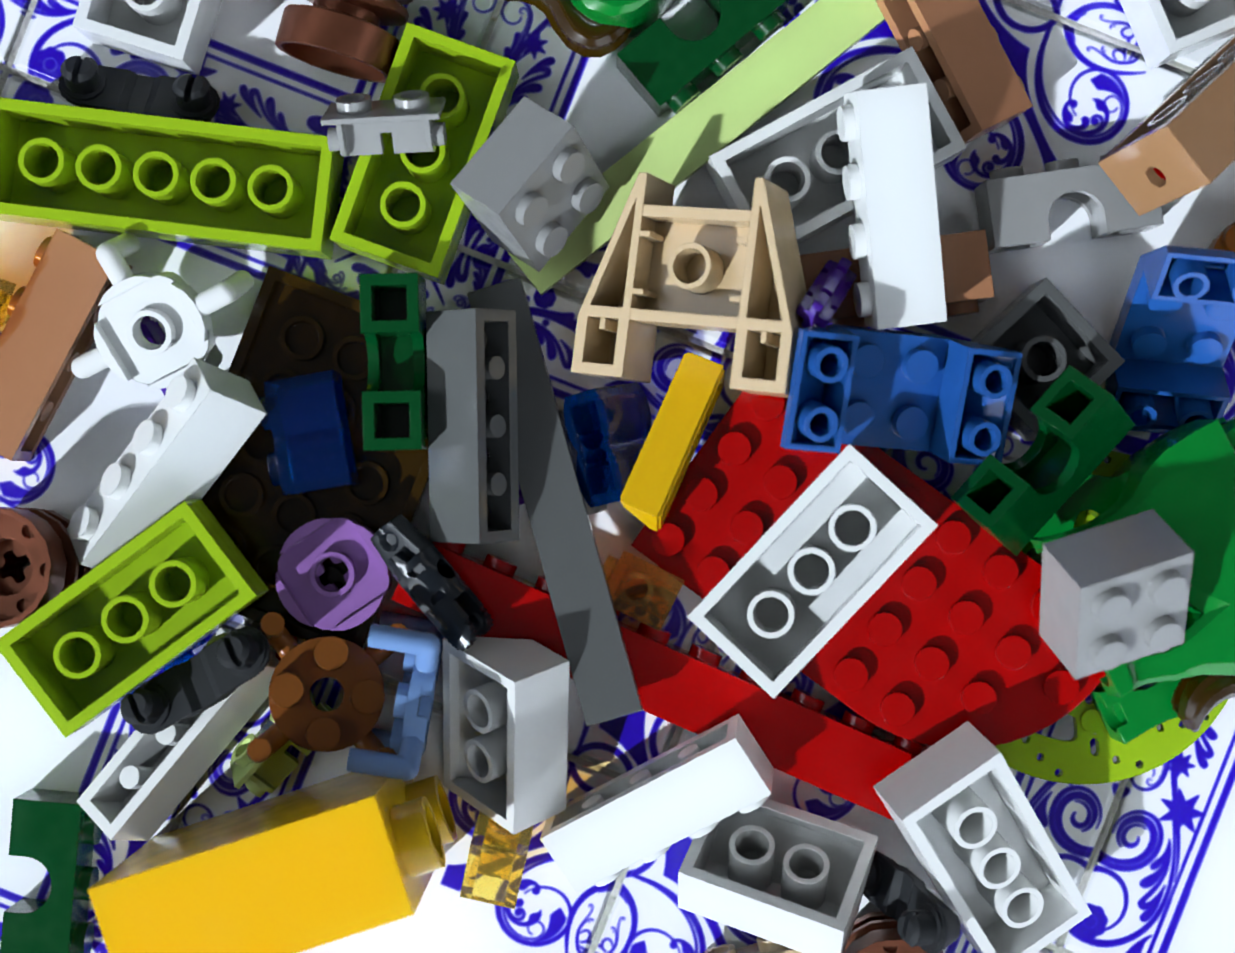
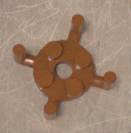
(290, 688)

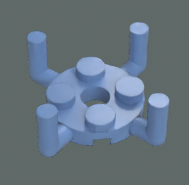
(413, 699)

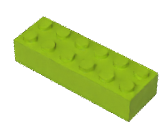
(168, 178)

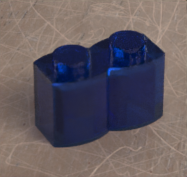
(309, 433)
(608, 434)

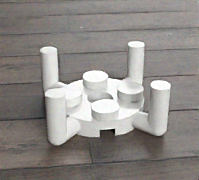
(157, 295)

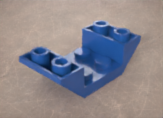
(1175, 338)
(899, 393)

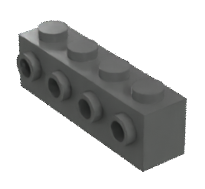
(472, 426)

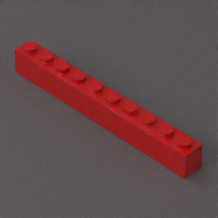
(697, 691)

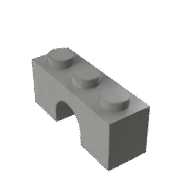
(1018, 206)

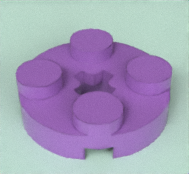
(301, 566)

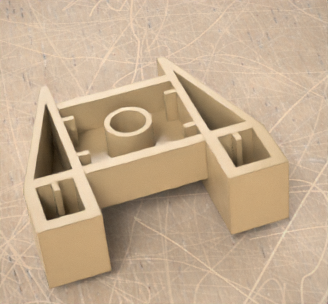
(697, 273)

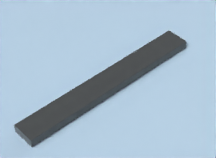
(563, 527)

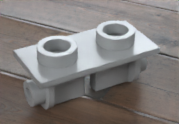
(363, 121)

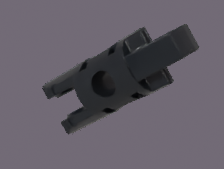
(432, 583)

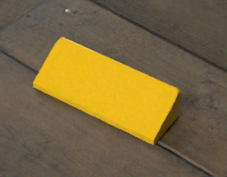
(673, 440)

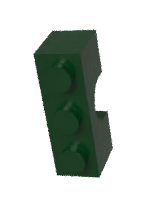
(670, 68)
(395, 338)
(1074, 435)
(62, 838)

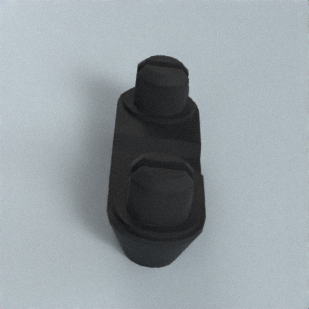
(122, 90)
(197, 682)
(904, 897)

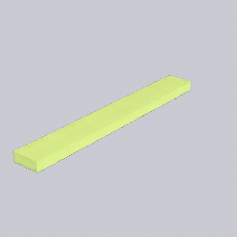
(717, 119)

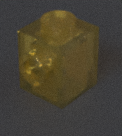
(495, 863)

